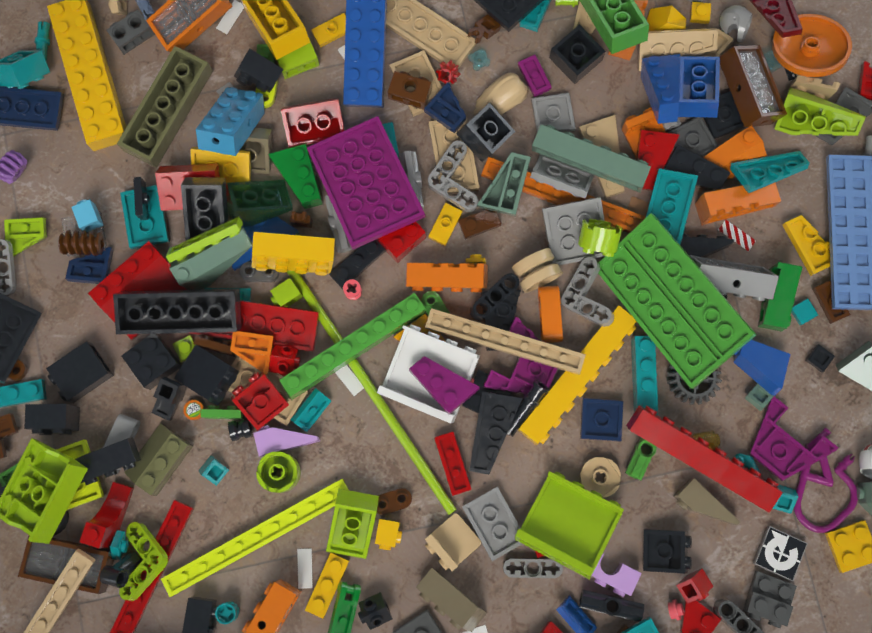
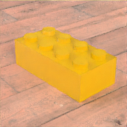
(277, 25)
(292, 253)

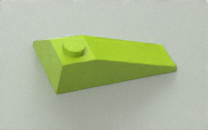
(817, 116)

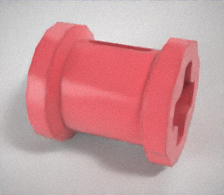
(354, 284)

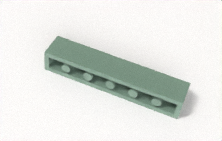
(591, 158)

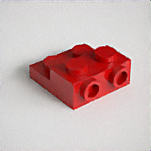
(259, 400)

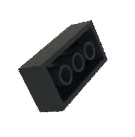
(203, 204)

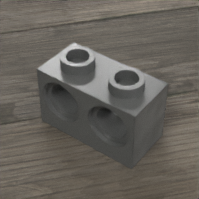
(133, 36)

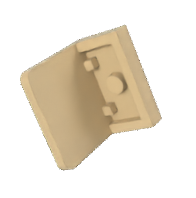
(452, 542)

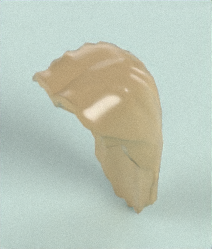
(503, 94)

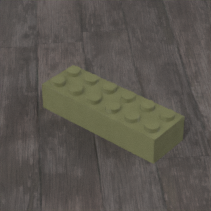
(165, 106)

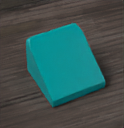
(213, 470)
(787, 499)

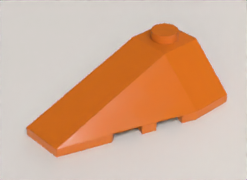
(741, 147)

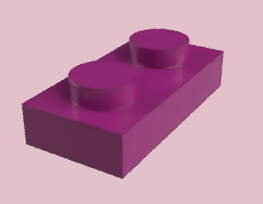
(534, 75)

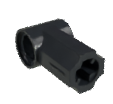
(119, 573)

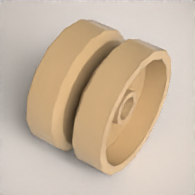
(537, 270)

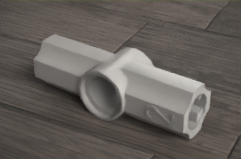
(410, 165)
(341, 239)

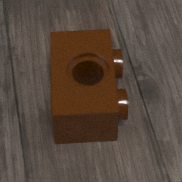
(416, 98)

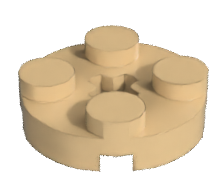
(601, 465)

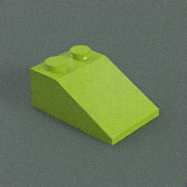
(352, 523)

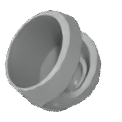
(736, 18)

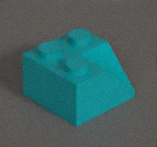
(22, 68)

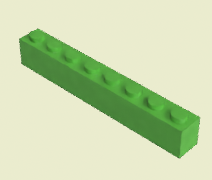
(352, 346)

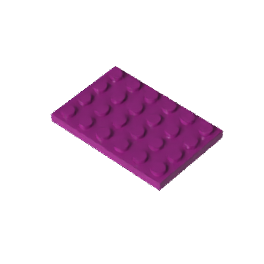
(366, 182)

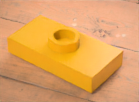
(330, 30)
(445, 224)

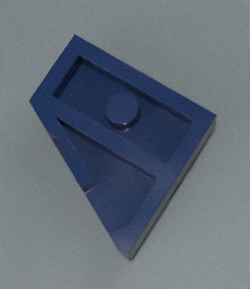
(446, 109)

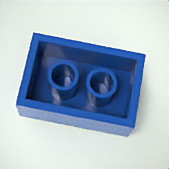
(699, 86)

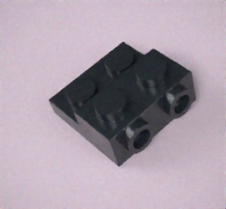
(666, 551)

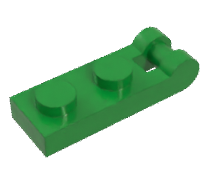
(344, 609)

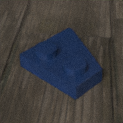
(90, 268)

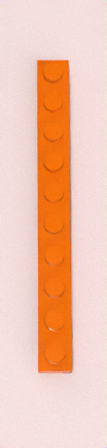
(616, 215)

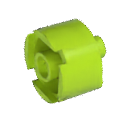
(599, 237)
(267, 469)

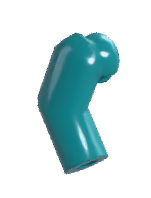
(747, 460)

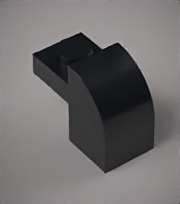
(168, 396)

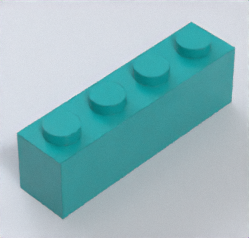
(644, 372)

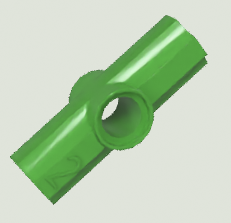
(640, 461)

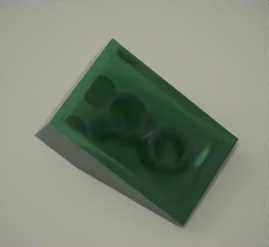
(257, 200)

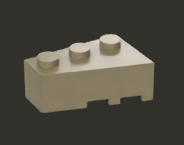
(450, 601)

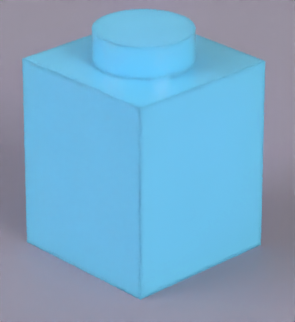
(87, 215)

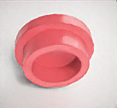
(675, 609)

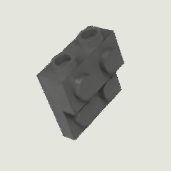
(770, 599)

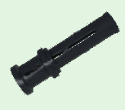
(530, 401)

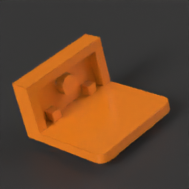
(634, 124)

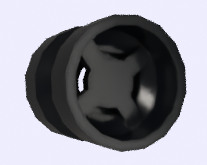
(240, 429)

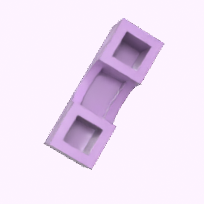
(622, 579)

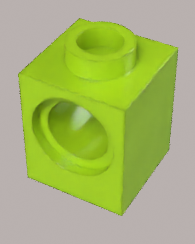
(285, 294)

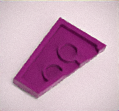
(442, 384)

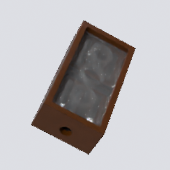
(752, 85)
(47, 561)

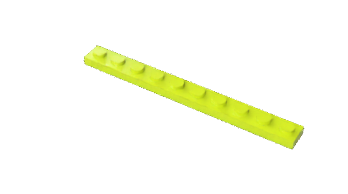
(252, 539)

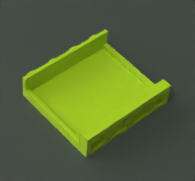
(570, 524)

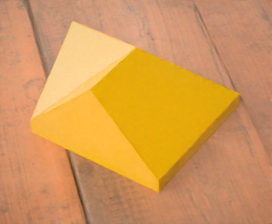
(665, 19)

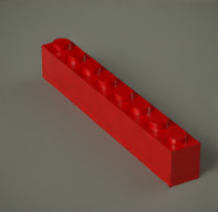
(703, 458)

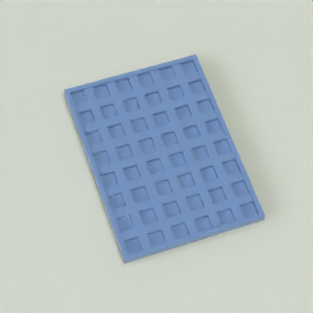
(850, 230)

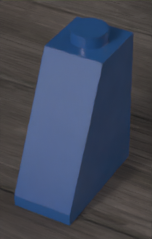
(763, 365)

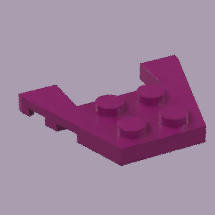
(524, 371)
(780, 451)

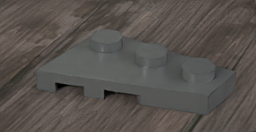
(851, 101)

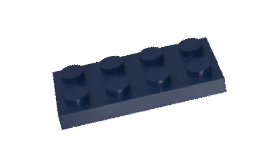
(30, 108)

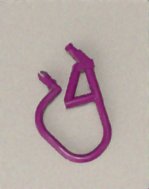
(828, 481)

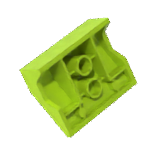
(40, 491)

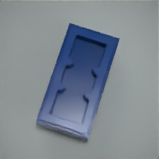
(575, 616)

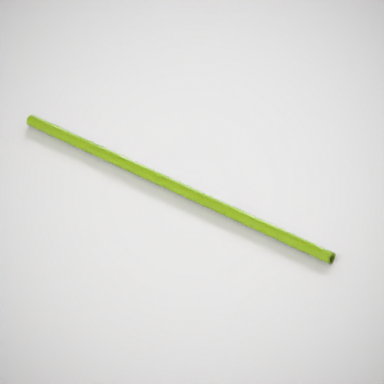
(376, 398)

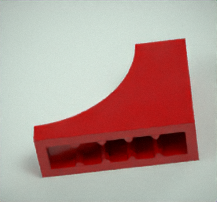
(103, 526)

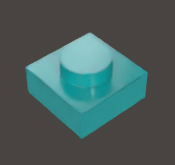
(119, 545)

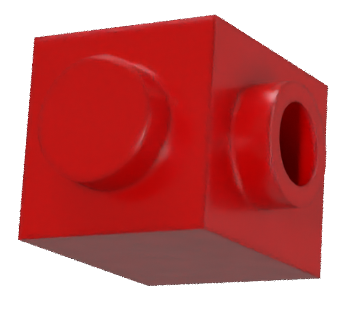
(695, 586)

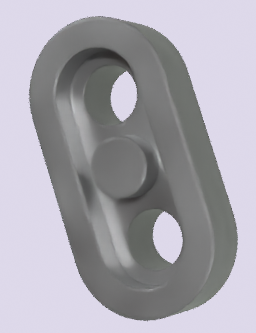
(257, 276)

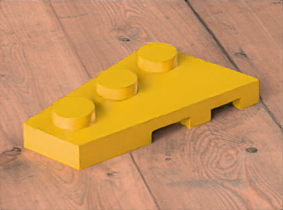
(808, 244)

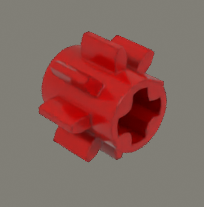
(451, 68)

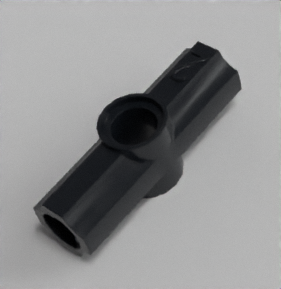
(624, 608)

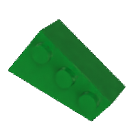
(297, 171)
(776, 312)

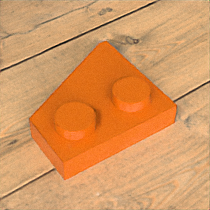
(253, 349)

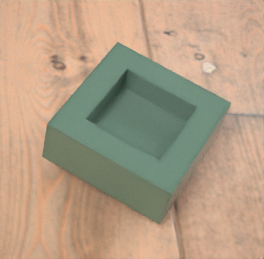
(759, 397)

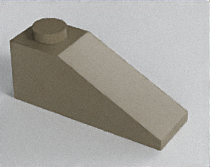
(699, 500)

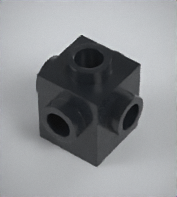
(374, 611)

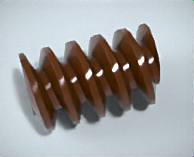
(81, 244)

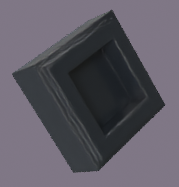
(820, 358)

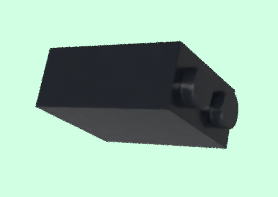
(79, 372)
(206, 375)

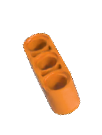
(550, 314)

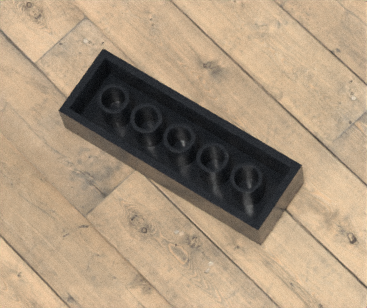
(177, 311)

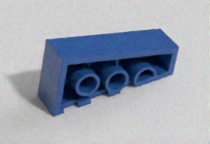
(662, 84)

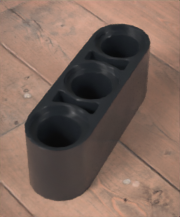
(502, 292)

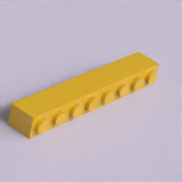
(570, 385)

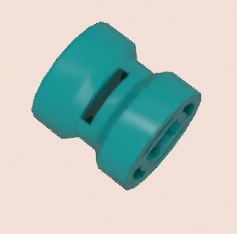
(227, 612)

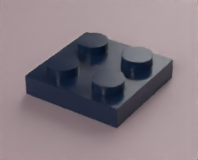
(601, 420)

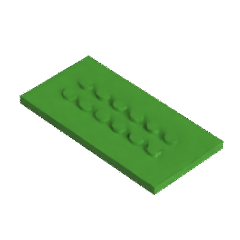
(674, 302)

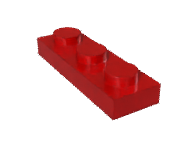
(452, 463)

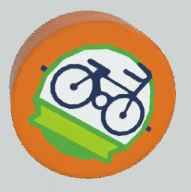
(192, 409)

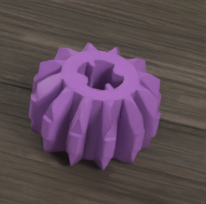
(12, 166)

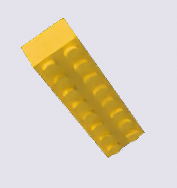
(87, 73)

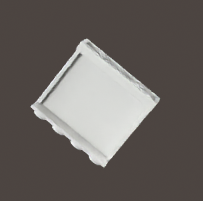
(413, 346)

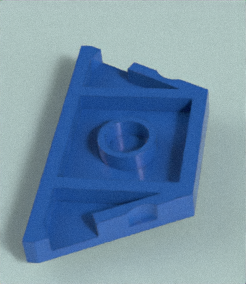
(273, 225)

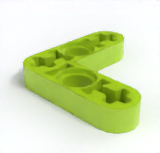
(149, 558)

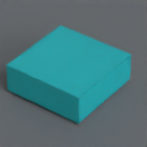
(804, 312)

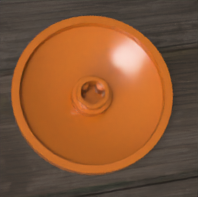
(818, 51)

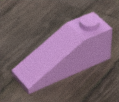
(280, 440)

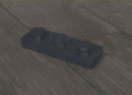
(357, 262)

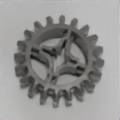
(712, 380)

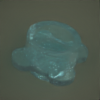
(480, 54)

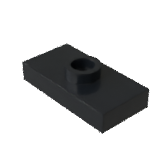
(141, 198)

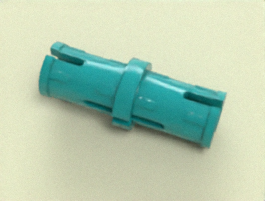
(42, 40)

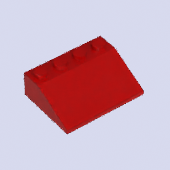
(141, 272)

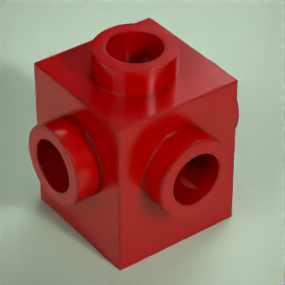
(283, 360)

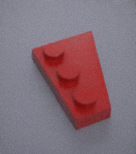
(655, 150)

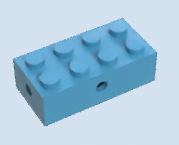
(230, 121)

